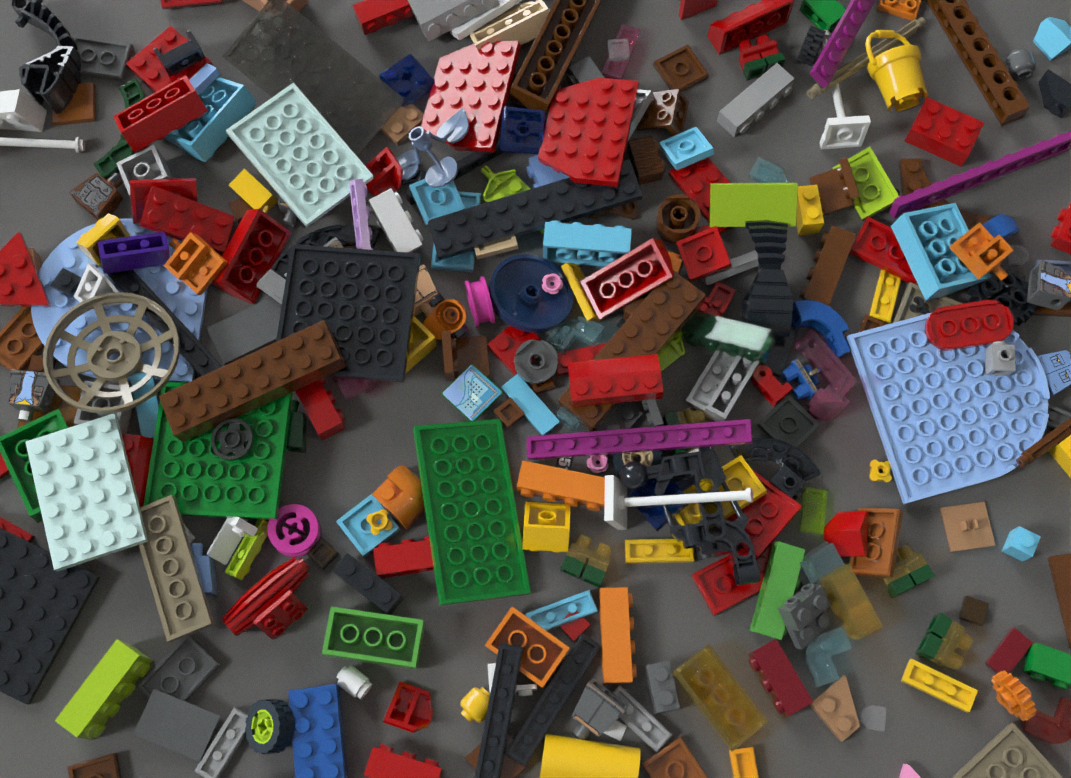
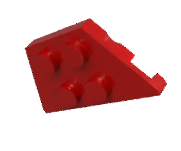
(19, 276)

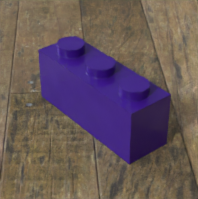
(133, 252)

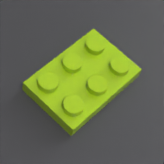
(872, 184)

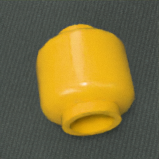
(475, 705)

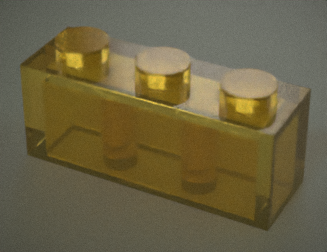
(850, 602)

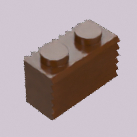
(646, 160)

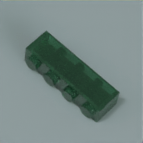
(729, 336)

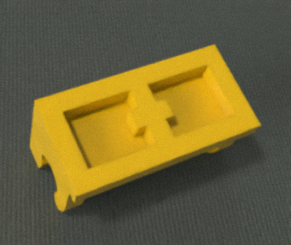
(253, 191)

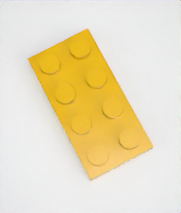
(738, 478)

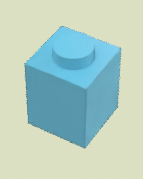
(1021, 543)

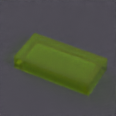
(813, 511)

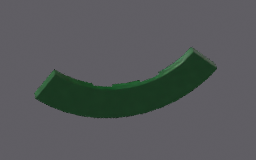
(107, 164)

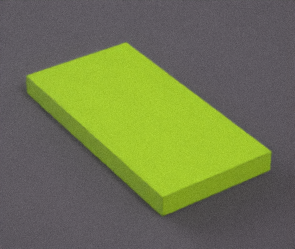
(740, 202)

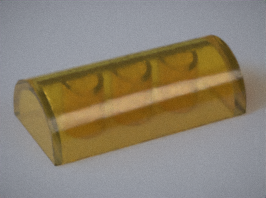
(720, 697)

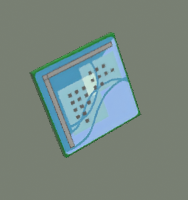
(472, 393)

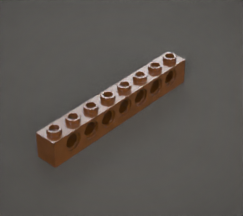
(980, 59)

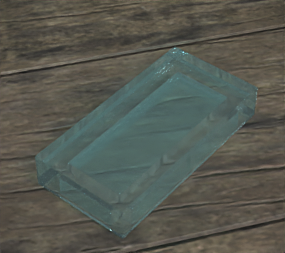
(821, 563)

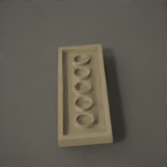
(173, 571)

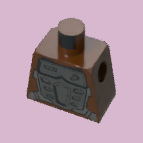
(98, 195)

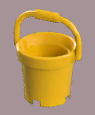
(897, 72)

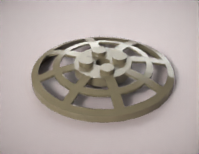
(104, 346)

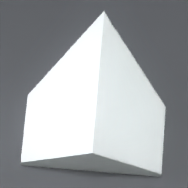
(94, 284)

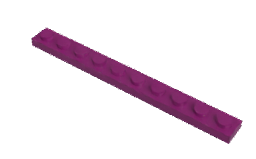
(980, 175)
(640, 439)

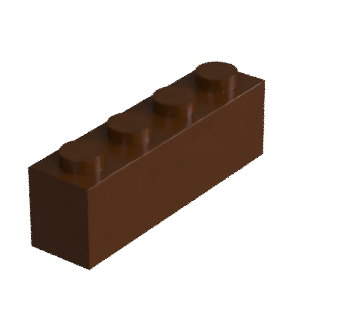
(828, 266)

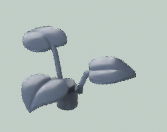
(444, 171)

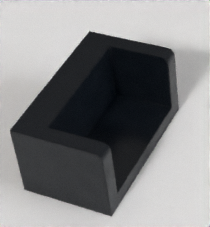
(181, 56)

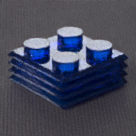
(404, 70)
(533, 125)

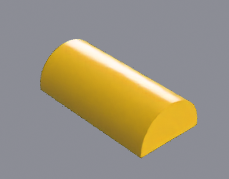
(587, 759)

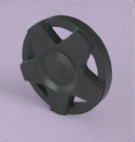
(232, 439)

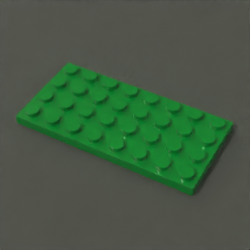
(470, 512)

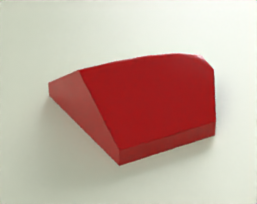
(386, 173)
(848, 533)
(409, 708)

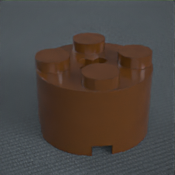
(677, 218)

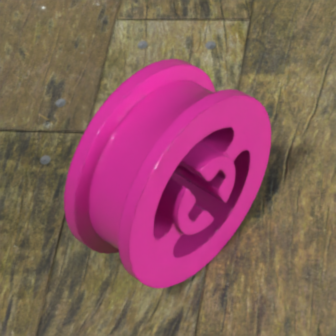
(479, 301)
(286, 545)

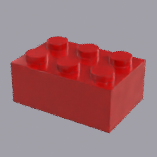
(944, 131)

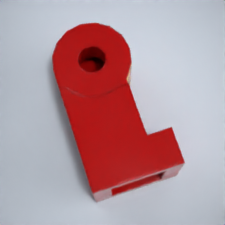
(769, 386)

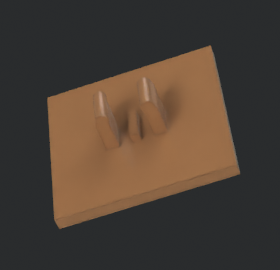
(967, 526)

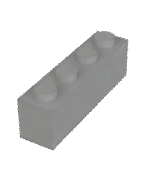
(755, 100)

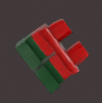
(759, 58)

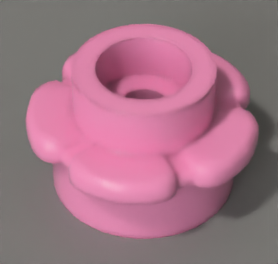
(547, 279)
(591, 463)

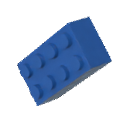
(318, 732)

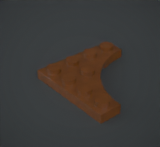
(914, 177)

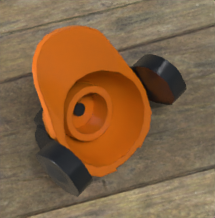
(446, 316)

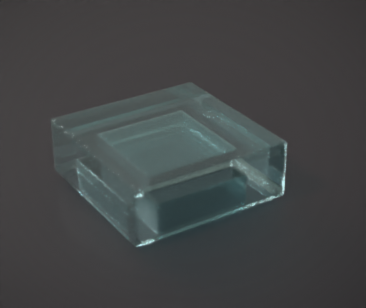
(567, 419)

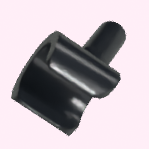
(419, 176)
(915, 309)

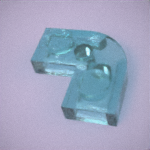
(767, 172)
(579, 329)
(819, 655)

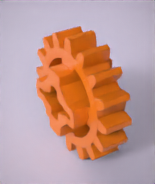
(1013, 695)

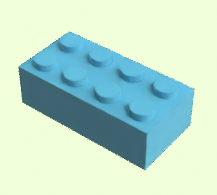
(585, 243)

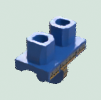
(806, 378)

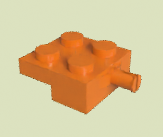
(982, 251)
(194, 262)

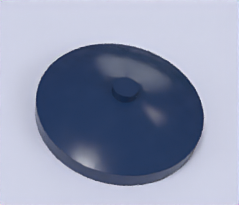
(519, 294)

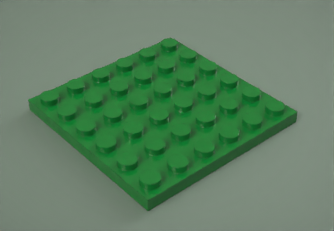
(216, 486)

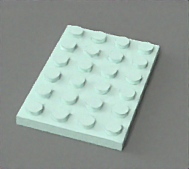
(299, 154)
(86, 492)

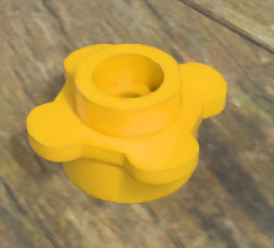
(875, 475)
(380, 515)

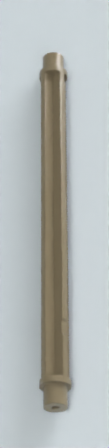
(862, 60)

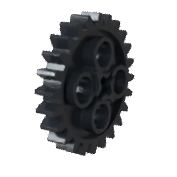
(1010, 292)

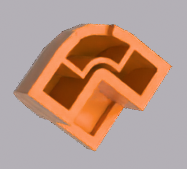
(402, 496)

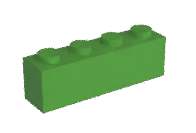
(777, 586)

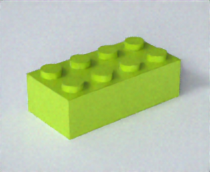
(104, 691)

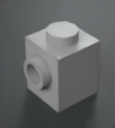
(1000, 359)

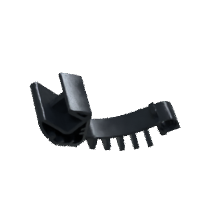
(57, 72)
(769, 296)

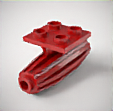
(270, 601)

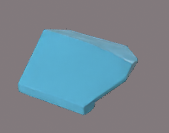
(1053, 37)

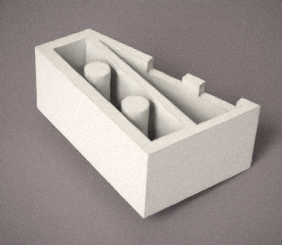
(20, 112)
(395, 222)

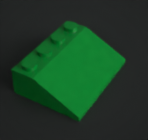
(16, 456)

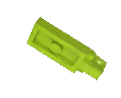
(247, 550)

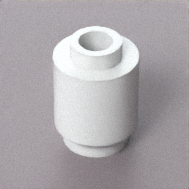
(354, 682)

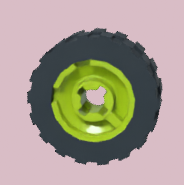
(269, 726)

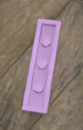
(361, 213)

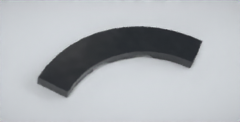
(320, 237)

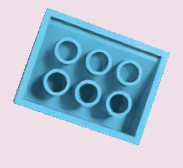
(226, 105)
(925, 244)

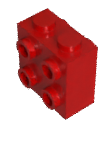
(1062, 233)

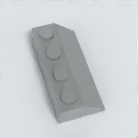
(441, 16)

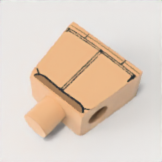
(424, 293)

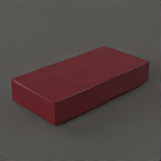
(1009, 651)

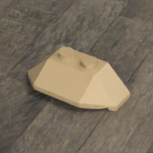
(516, 24)

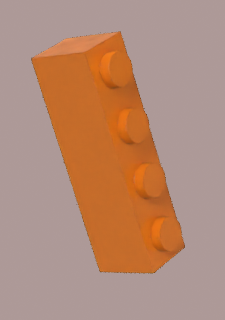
(561, 485)
(615, 636)

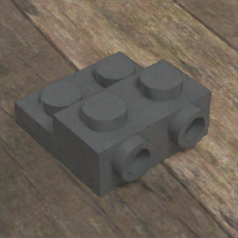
(806, 614)

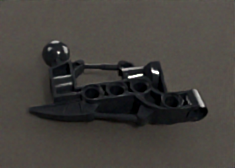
(701, 467)

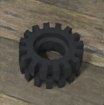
(811, 45)

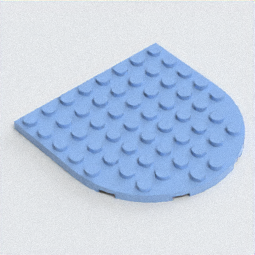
(173, 292)
(940, 411)

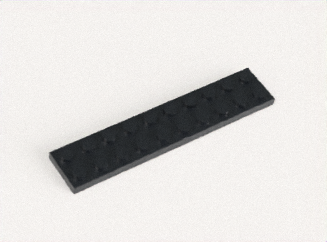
(528, 212)

